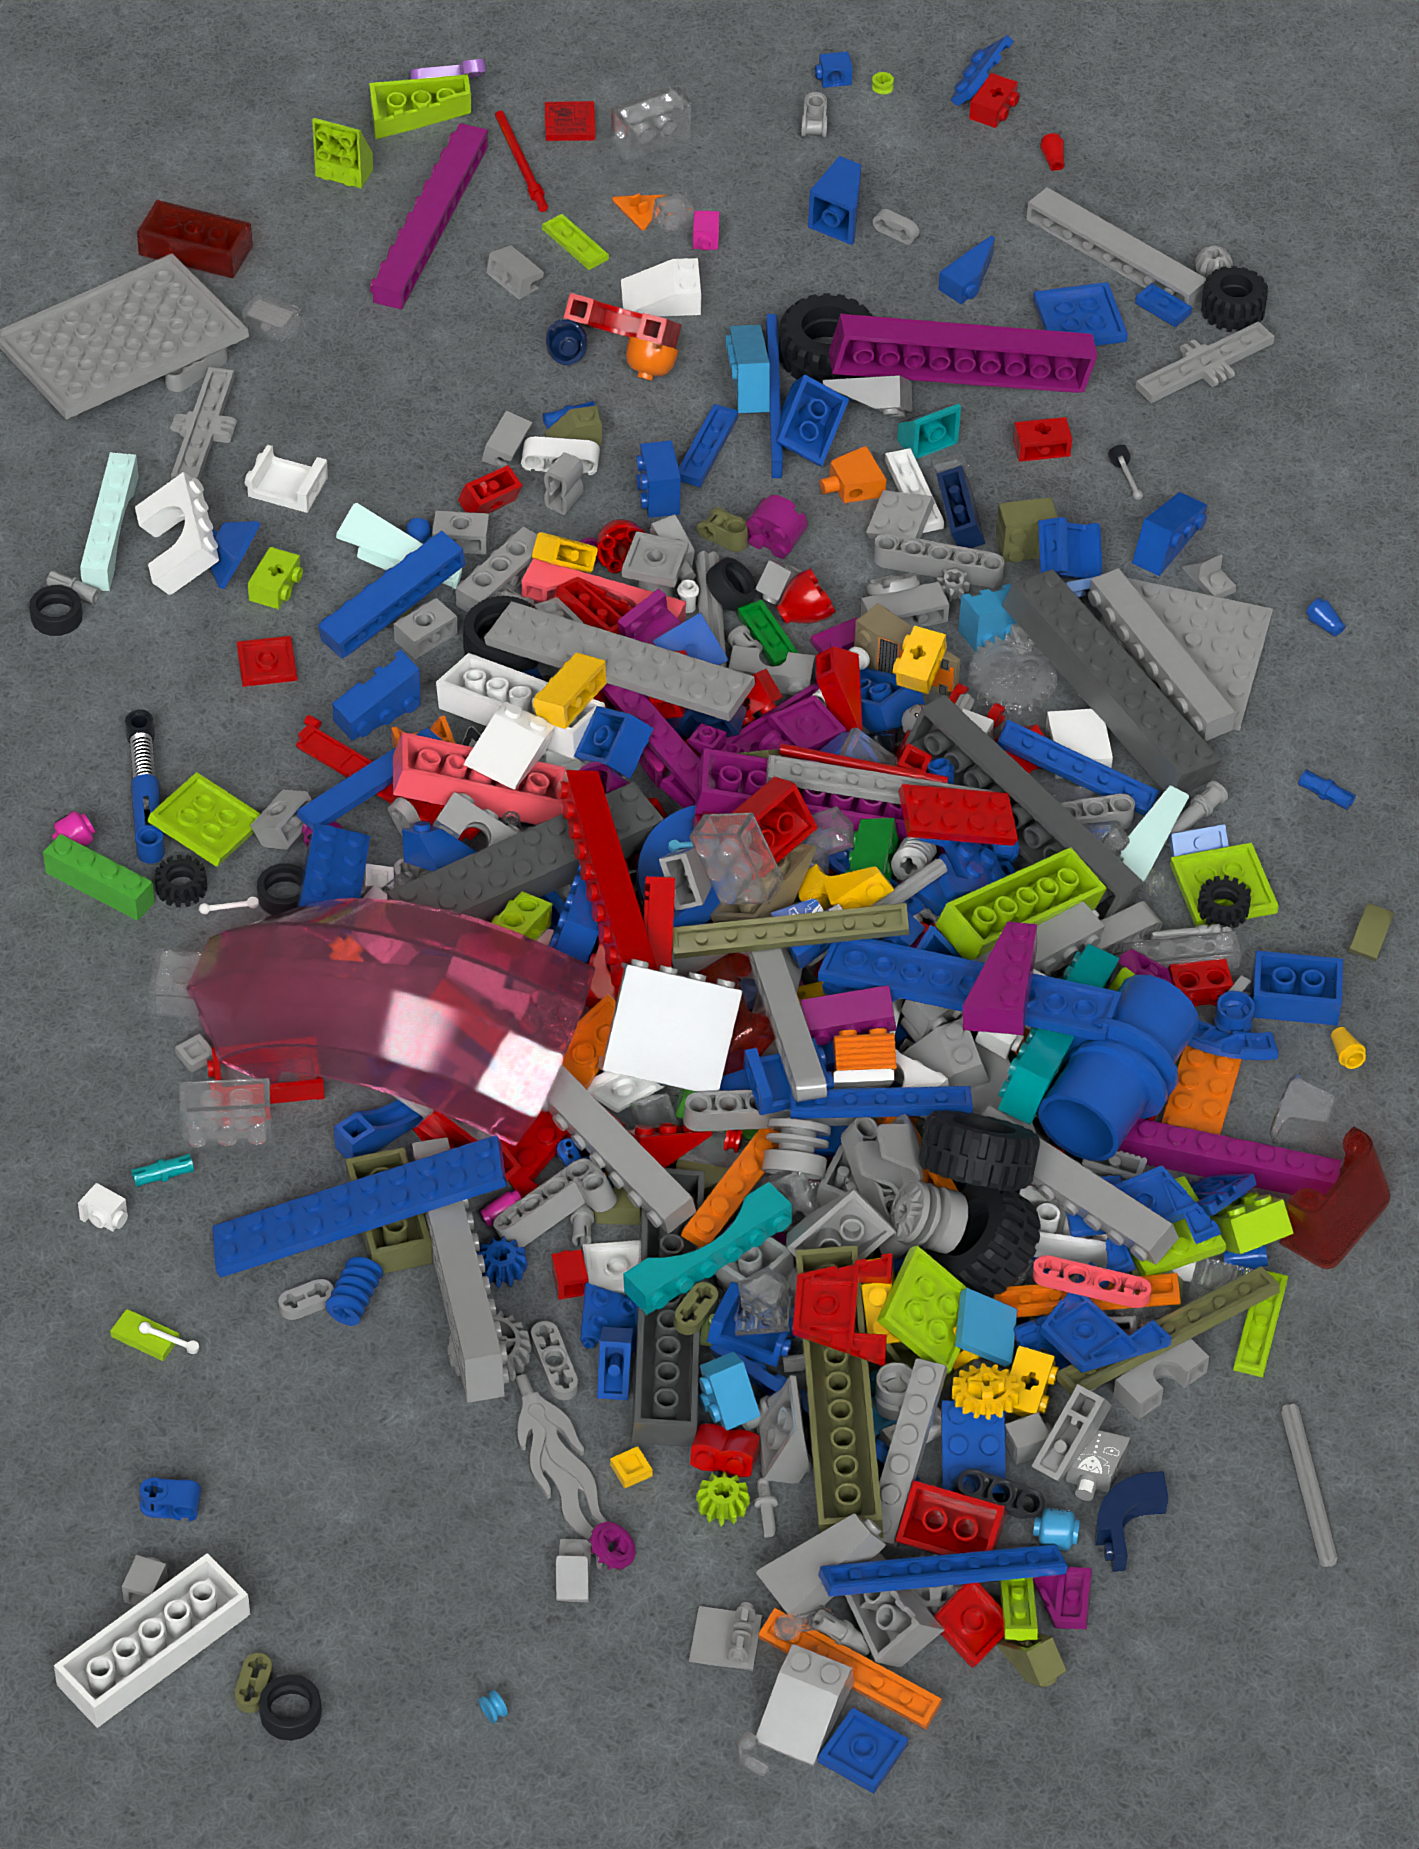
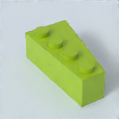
(417, 103)

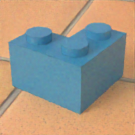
(727, 1391)

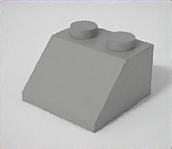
(769, 1254)

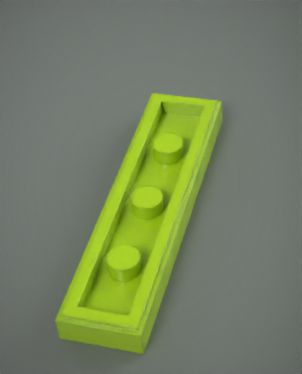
(1259, 1332)

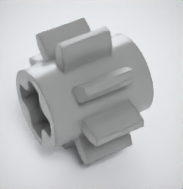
(953, 583)

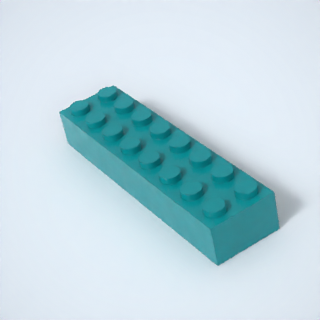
(1045, 1051)

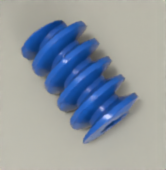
(353, 1290)

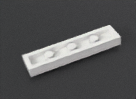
(911, 480)

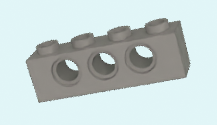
(501, 570)

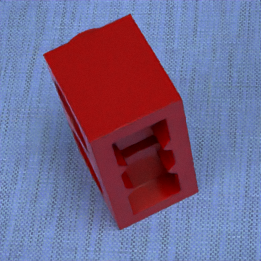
(1202, 980)

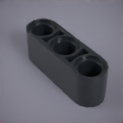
(1013, 1492)

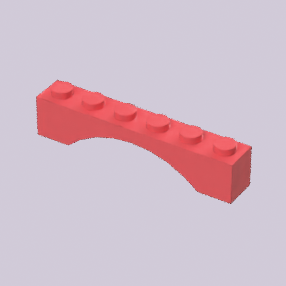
(543, 578)

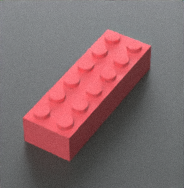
(436, 769)

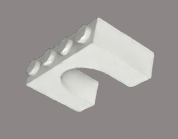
(196, 546)

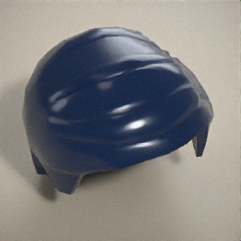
(566, 342)

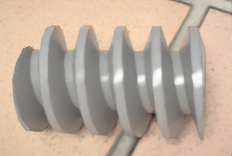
(912, 857)

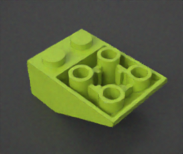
(341, 153)
(1252, 1222)

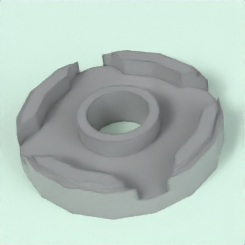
(892, 583)

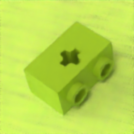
(274, 578)

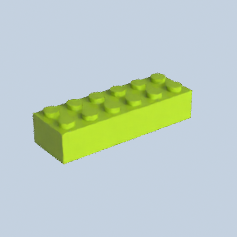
(1026, 896)

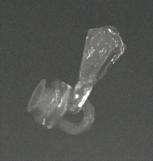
(789, 1626)

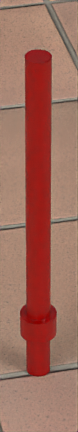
(534, 189)
(845, 761)

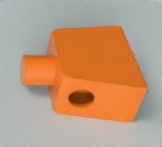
(854, 477)

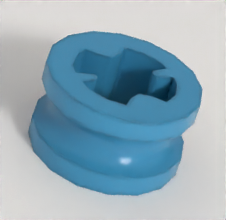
(493, 1706)

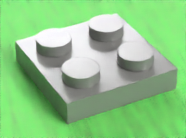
(900, 514)

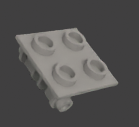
(726, 1637)

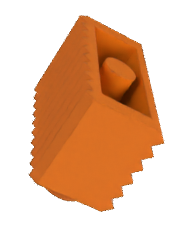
(864, 1051)

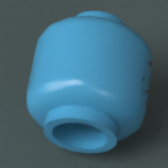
(1057, 1528)

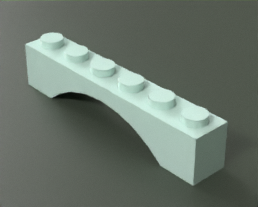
(102, 542)

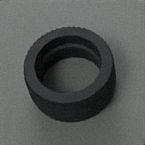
(480, 620)

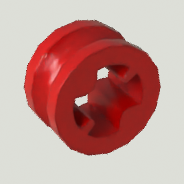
(733, 1140)

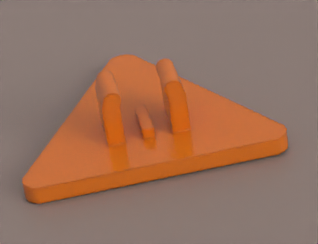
(637, 208)

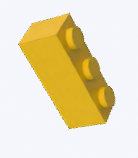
(570, 690)

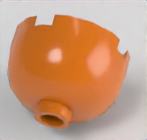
(650, 358)

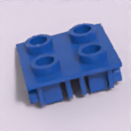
(605, 1309)

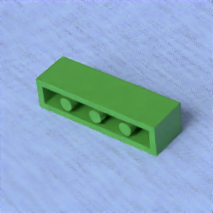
(99, 877)

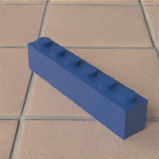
(391, 594)

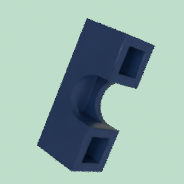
(691, 720)

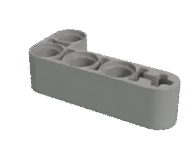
(555, 1200)

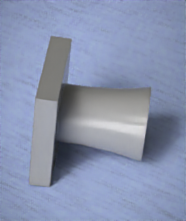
(655, 562)

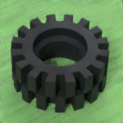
(1227, 890)
(181, 893)

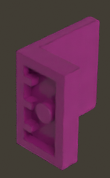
(648, 619)

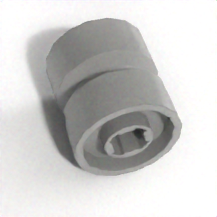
(891, 1389)

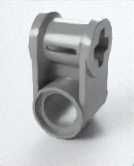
(814, 117)

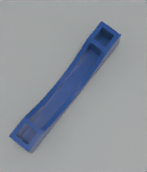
(373, 1129)

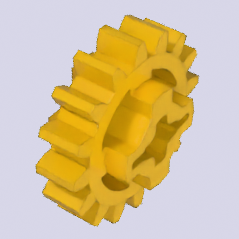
(986, 1391)

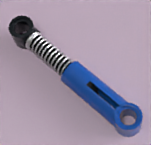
(144, 786)

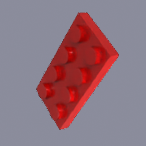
(957, 815)

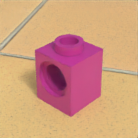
(706, 230)

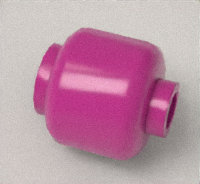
(75, 827)

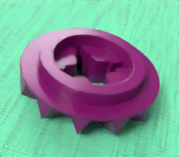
(623, 1550)

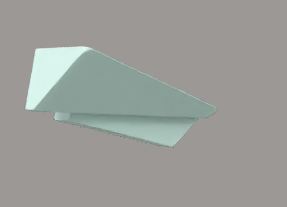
(380, 541)
(1153, 832)

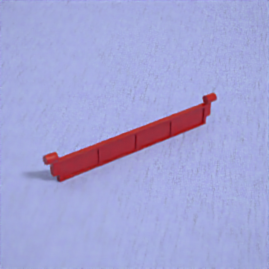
(347, 762)

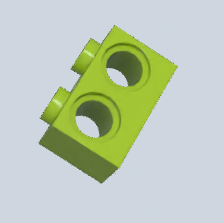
(526, 916)

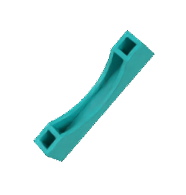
(659, 1280)

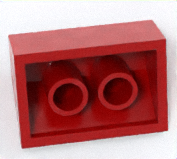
(780, 815)
(949, 1521)

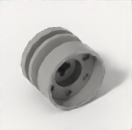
(796, 1147)
(929, 1216)

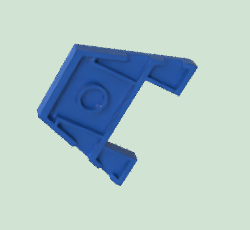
(972, 864)
(1221, 1190)
(1168, 1199)
(1092, 1338)

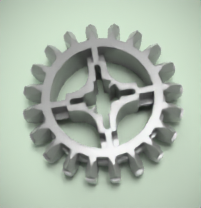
(516, 1343)

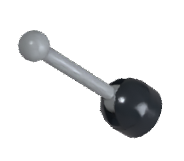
(1120, 458)

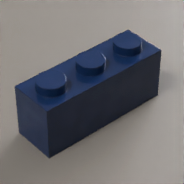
(960, 508)

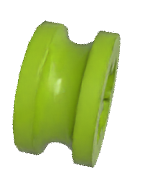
(884, 77)

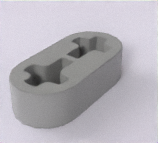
(896, 226)
(403, 814)
(305, 1298)

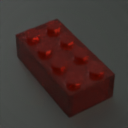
(195, 238)

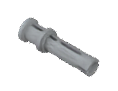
(1200, 807)

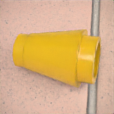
(1348, 1048)

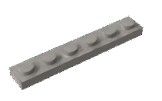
(909, 1443)

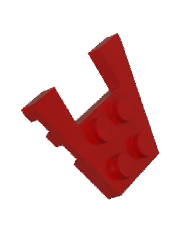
(535, 1151)
(828, 1307)

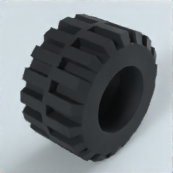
(1234, 298)

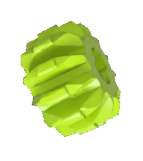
(722, 1498)

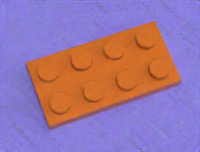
(1202, 1091)

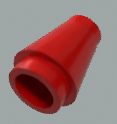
(1053, 150)

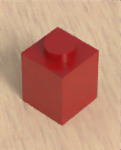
(569, 1273)

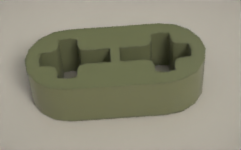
(690, 1305)
(247, 1680)

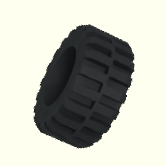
(811, 320)
(979, 1150)
(995, 1242)

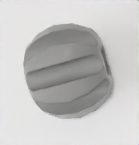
(1211, 259)

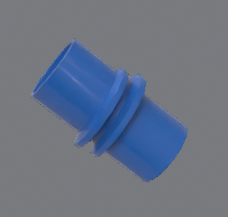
(1120, 1078)

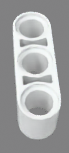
(542, 453)

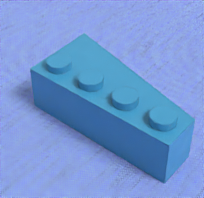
(749, 368)
(984, 617)

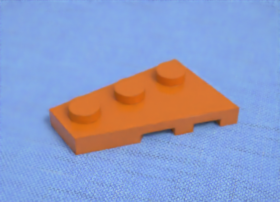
(590, 1042)

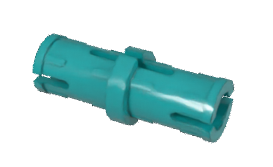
(162, 1170)

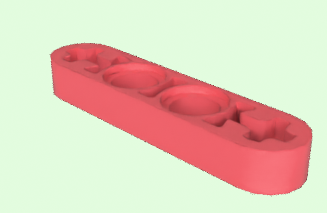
(1090, 1286)

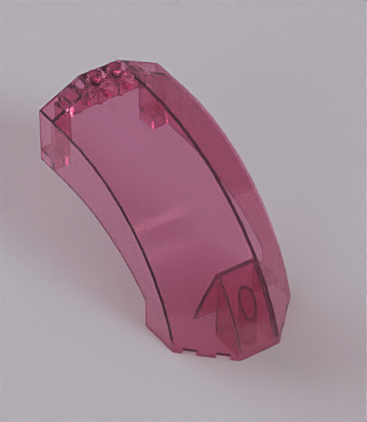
(396, 1005)

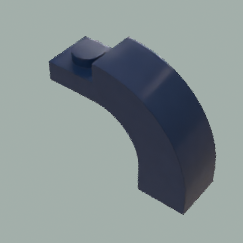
(1125, 1501)

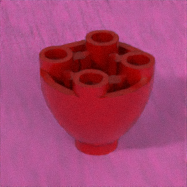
(614, 543)
(805, 600)

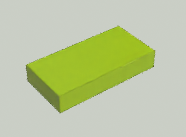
(128, 1332)

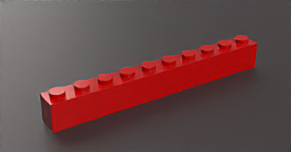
(604, 871)

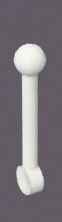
(252, 902)
(191, 1346)

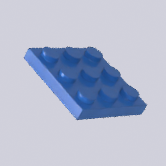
(1082, 310)

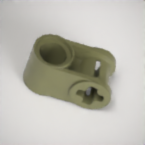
(726, 530)

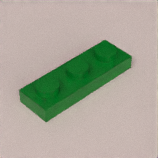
(767, 631)

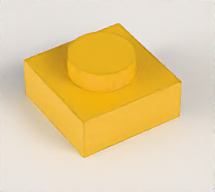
(631, 1467)

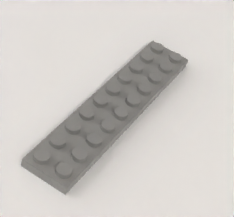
(628, 661)

